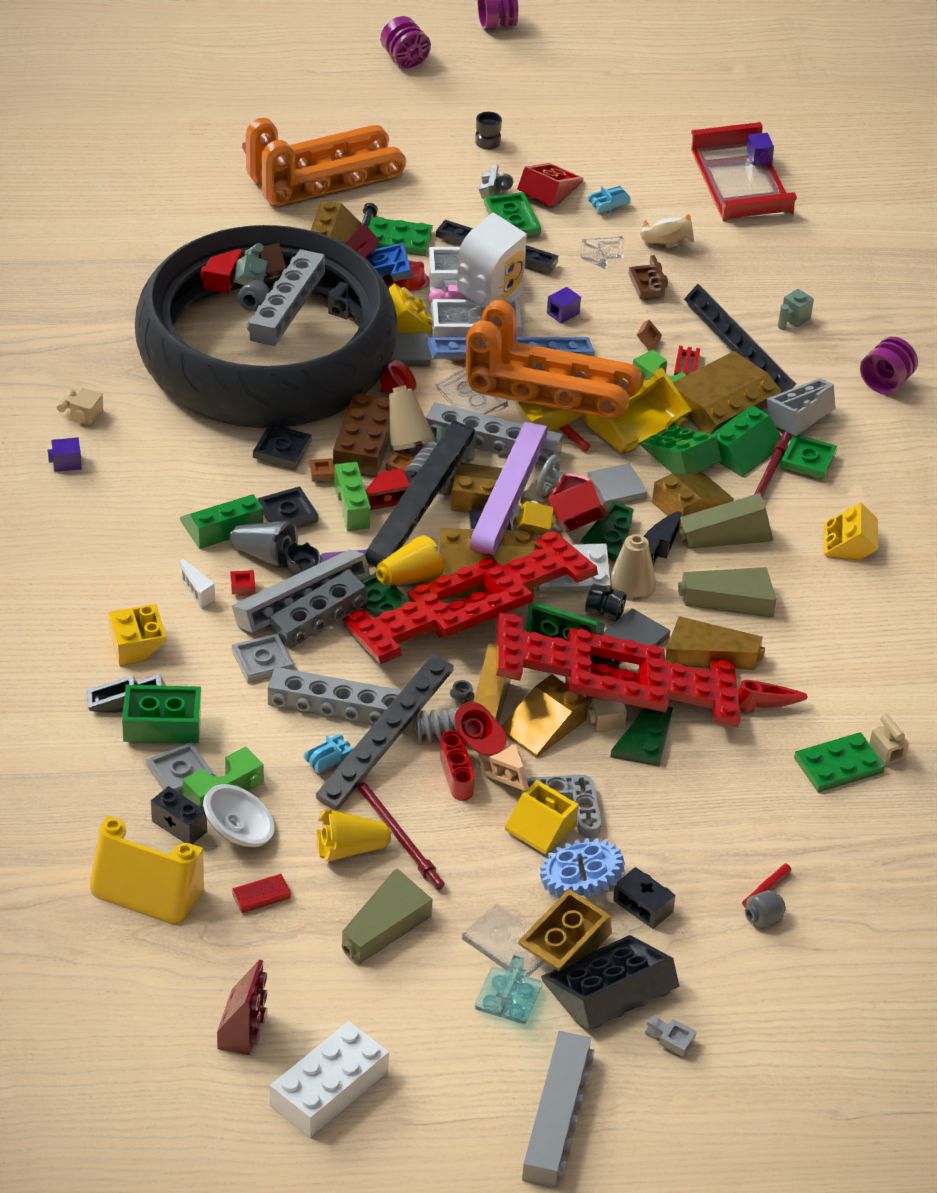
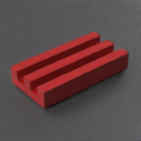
(688, 353)

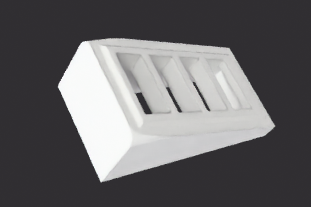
(198, 584)

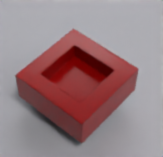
(242, 582)

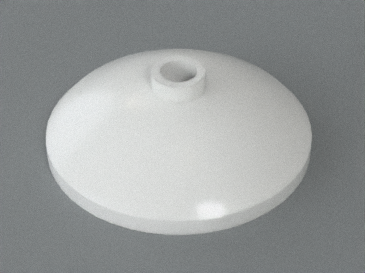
(238, 815)

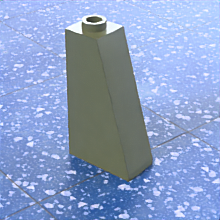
(728, 524)
(730, 590)
(386, 917)

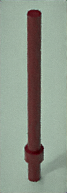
(779, 451)
(425, 866)

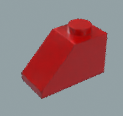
(220, 271)
(387, 489)

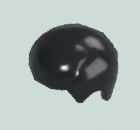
(301, 557)

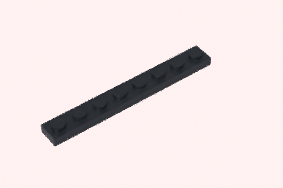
(736, 336)
(384, 732)

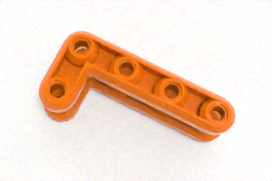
(319, 164)
(508, 365)

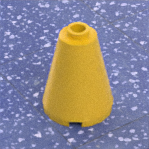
(412, 563)
(349, 835)

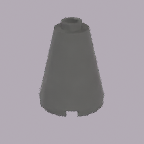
(265, 540)

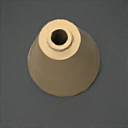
(407, 420)
(634, 569)

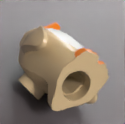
(668, 231)

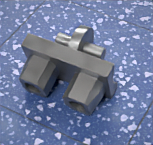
(494, 182)

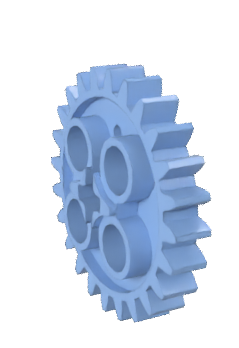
(601, 863)

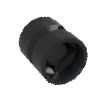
(488, 130)
(605, 602)

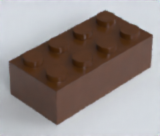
(364, 434)

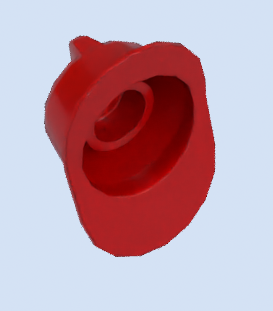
(417, 282)
(397, 375)
(479, 728)

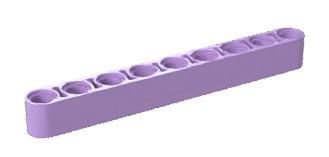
(508, 488)

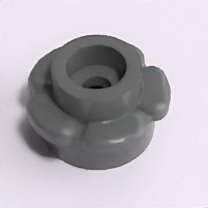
(462, 691)

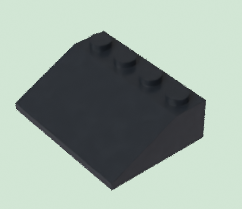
(612, 981)

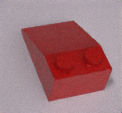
(548, 183)

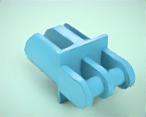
(609, 199)
(328, 753)

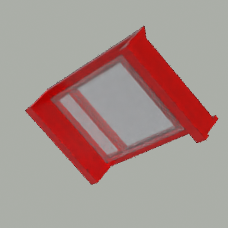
(732, 179)

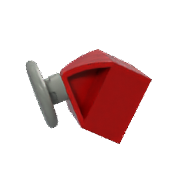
(574, 498)

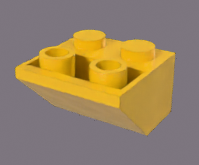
(410, 312)
(851, 534)
(136, 633)
(542, 817)

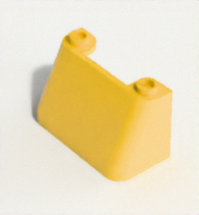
(649, 413)
(146, 878)

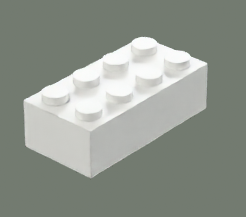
(329, 1079)

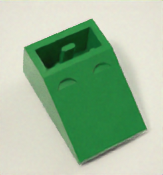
(683, 450)

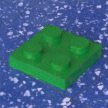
(808, 456)

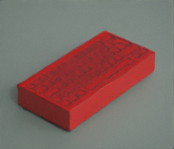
(261, 893)

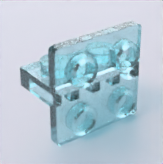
(509, 992)

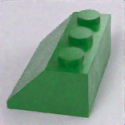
(747, 440)
(217, 522)
(557, 623)
(162, 714)

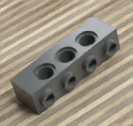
(319, 609)

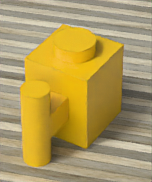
(535, 518)

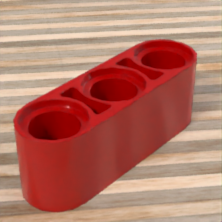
(457, 766)

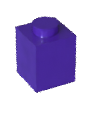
(760, 148)
(563, 305)
(65, 454)

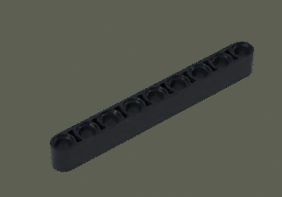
(420, 493)

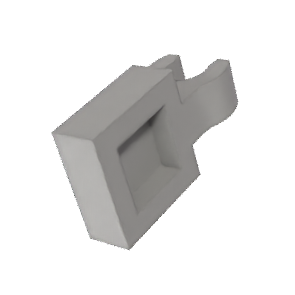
(672, 1036)

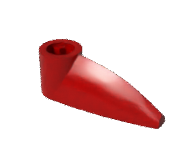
(765, 695)

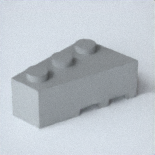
(802, 406)

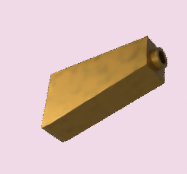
(698, 642)
(491, 688)

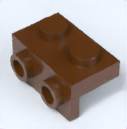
(649, 279)

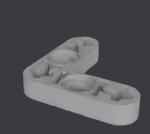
(572, 790)

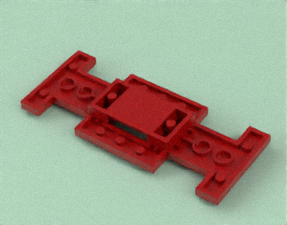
(504, 588)
(647, 688)

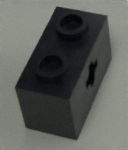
(178, 815)
(644, 897)

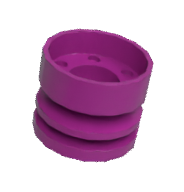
(493, 11)
(405, 42)
(888, 365)

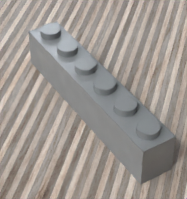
(256, 610)
(557, 1108)

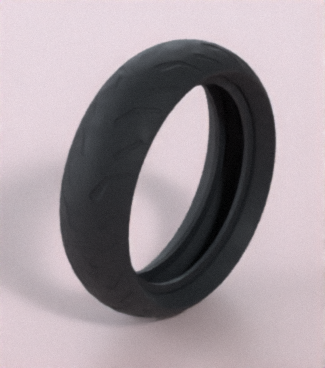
(260, 393)

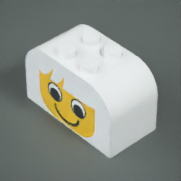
(492, 262)

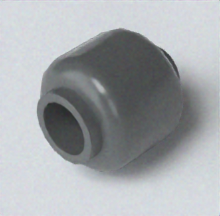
(252, 294)
(765, 909)

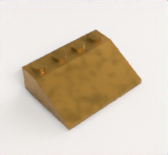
(725, 390)
(456, 552)

